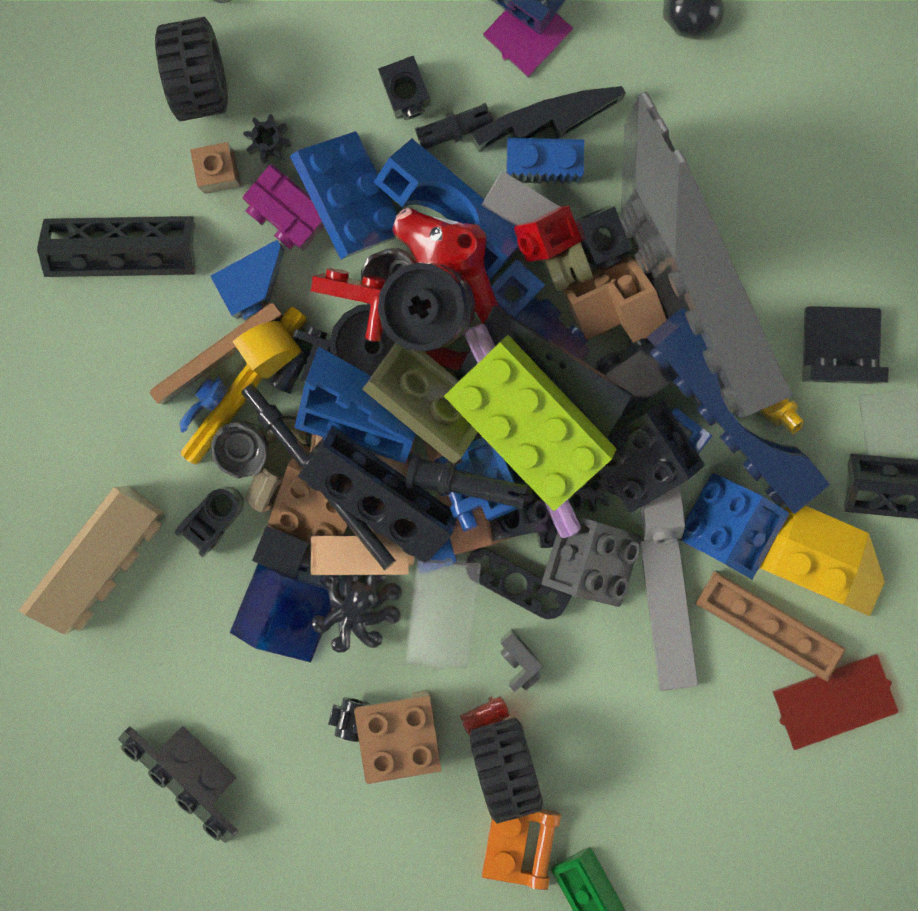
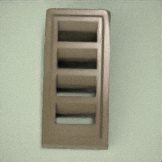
(264, 489)

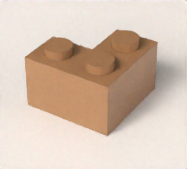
(614, 298)

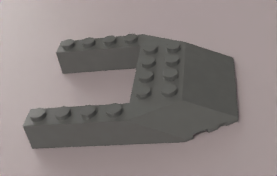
(690, 264)

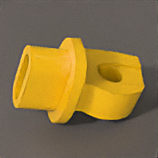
(785, 414)

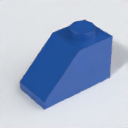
(250, 280)

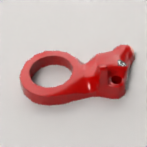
(454, 245)

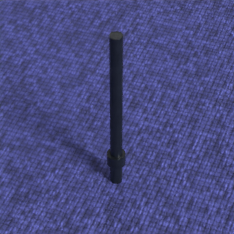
(272, 419)

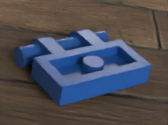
(482, 460)

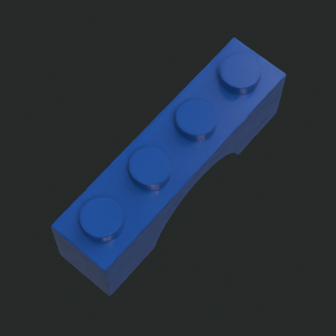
(420, 179)

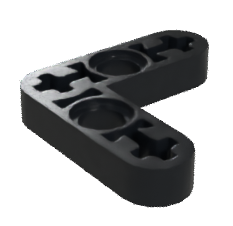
(536, 605)

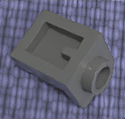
(517, 654)

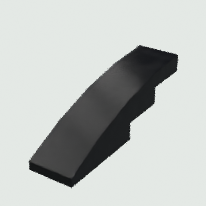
(561, 113)

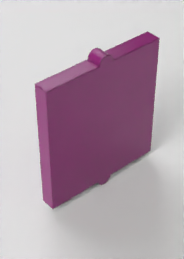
(523, 45)

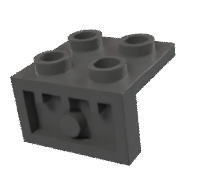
(593, 562)

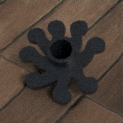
(355, 609)

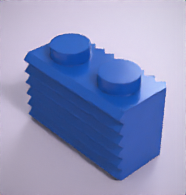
(545, 159)

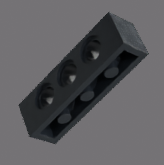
(371, 478)

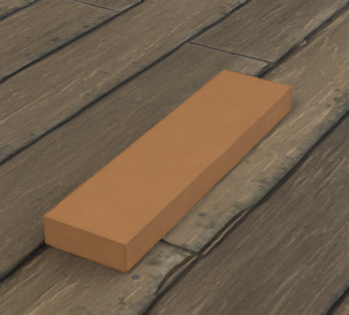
(210, 357)
(770, 626)

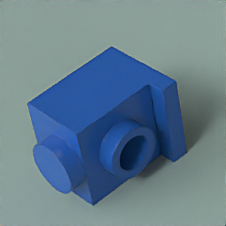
(523, 280)

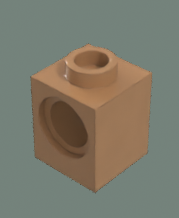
(215, 167)

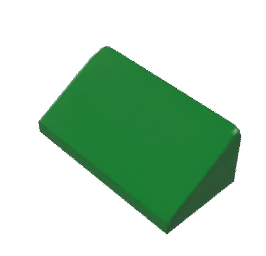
(586, 883)

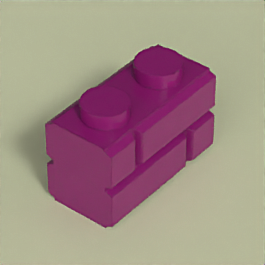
(285, 207)

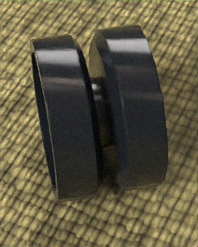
(403, 309)
(349, 340)

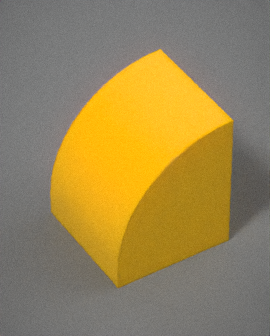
(267, 347)

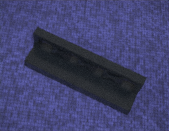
(116, 252)
(888, 479)

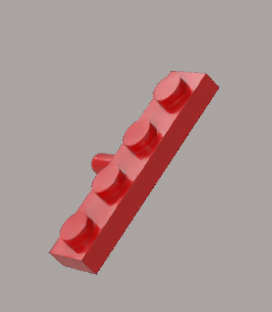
(338, 284)

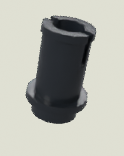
(286, 376)

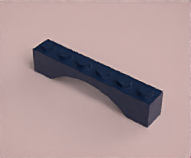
(785, 468)

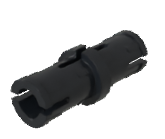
(453, 126)

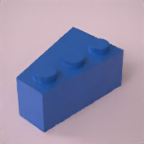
(336, 398)

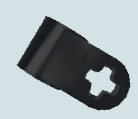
(206, 524)

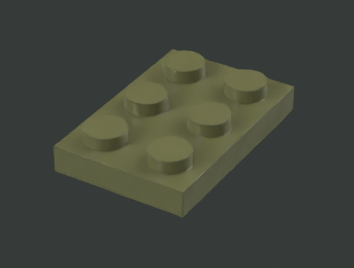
(414, 392)

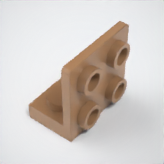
(303, 509)
(398, 738)

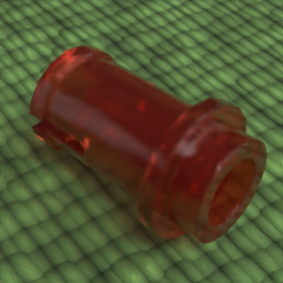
(485, 714)

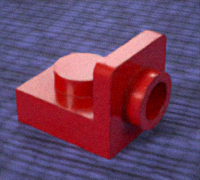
(548, 234)

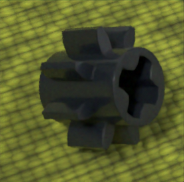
(255, 136)
(344, 718)

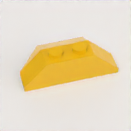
(827, 559)

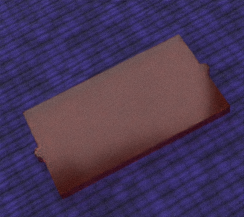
(823, 709)

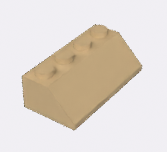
(93, 561)

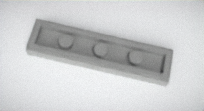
(522, 204)
(668, 615)

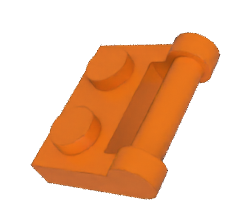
(507, 847)

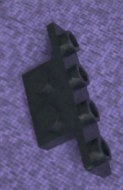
(188, 773)

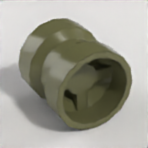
(569, 267)

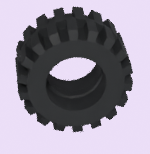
(191, 69)
(506, 770)

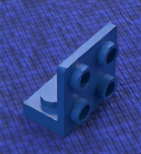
(733, 525)

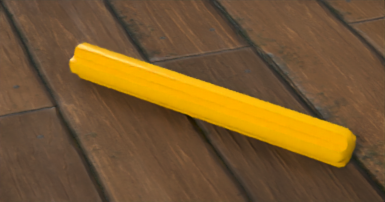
(233, 399)

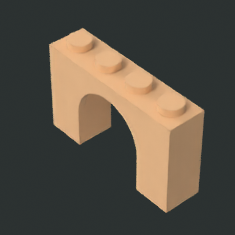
(347, 554)

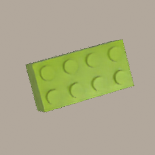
(531, 423)

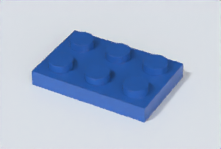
(345, 195)

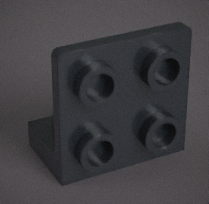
(842, 345)
(650, 458)

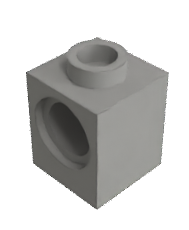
(663, 518)

